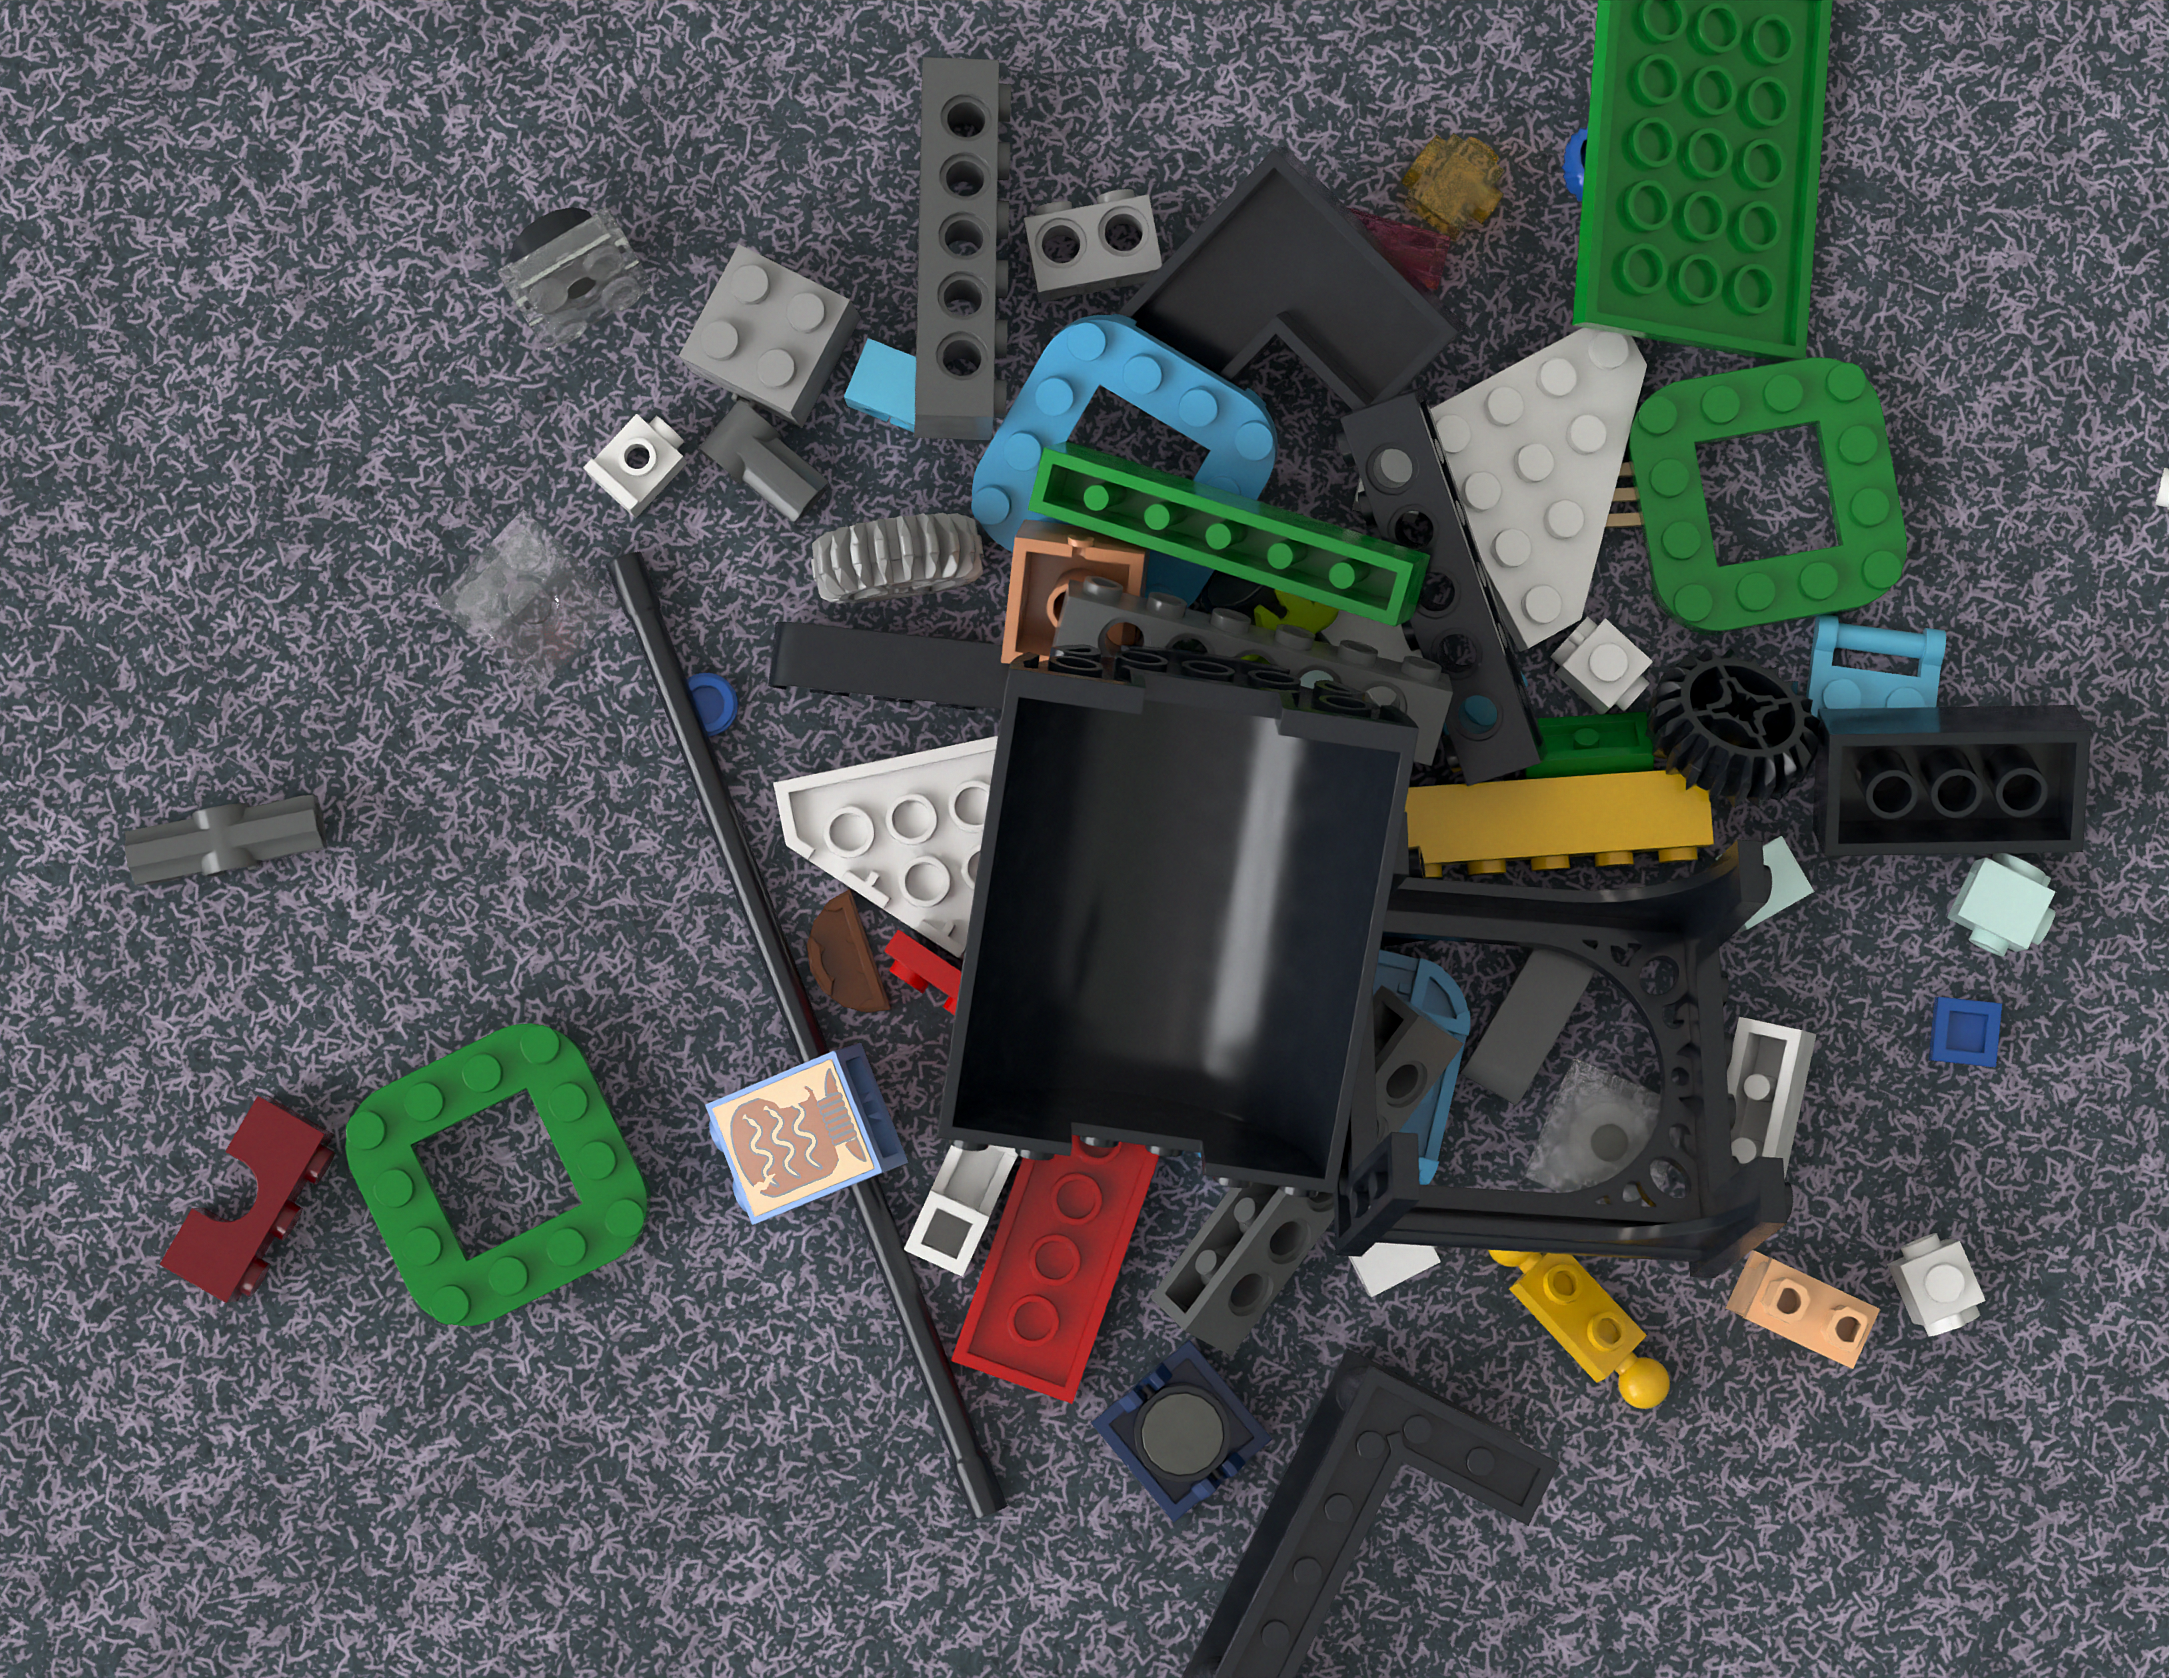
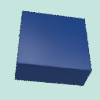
(1965, 1032)

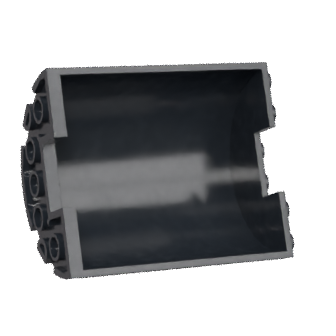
(1177, 913)

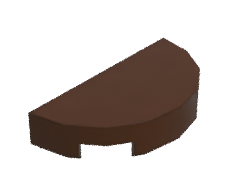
(843, 958)

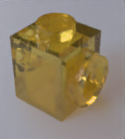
(1454, 184)

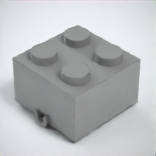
(770, 336)

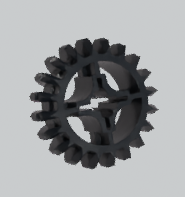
(1728, 737)

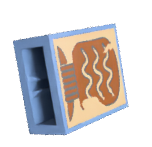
(805, 1133)

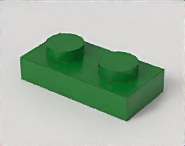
(1594, 746)

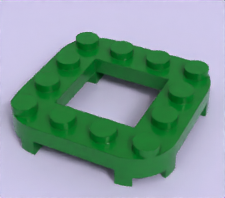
(1858, 481)
(409, 1209)

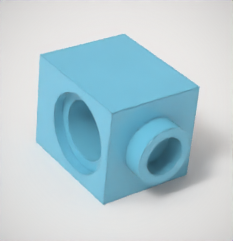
(884, 385)

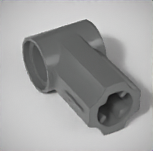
(755, 455)

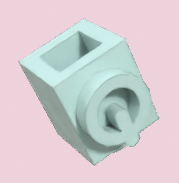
(2004, 904)

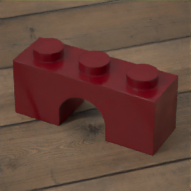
(283, 1155)

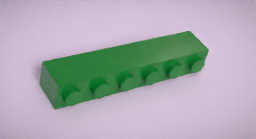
(1229, 533)

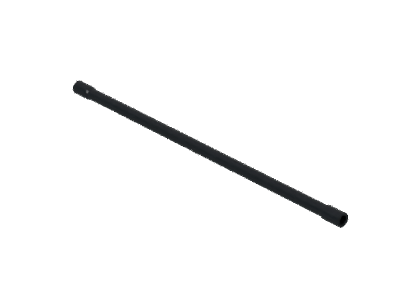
(642, 608)

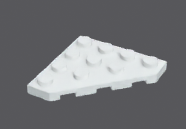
(1540, 469)
(899, 832)

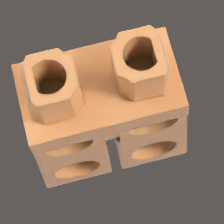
(1802, 1309)

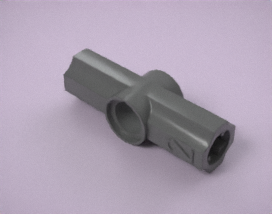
(225, 839)

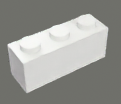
(1768, 1087)

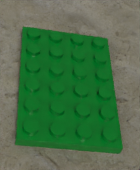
(1704, 173)

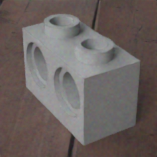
(1097, 264)

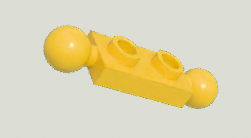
(1586, 1323)

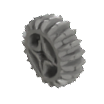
(897, 558)

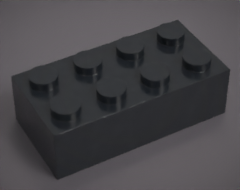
(1951, 780)

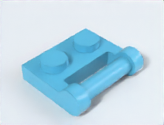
(1857, 688)

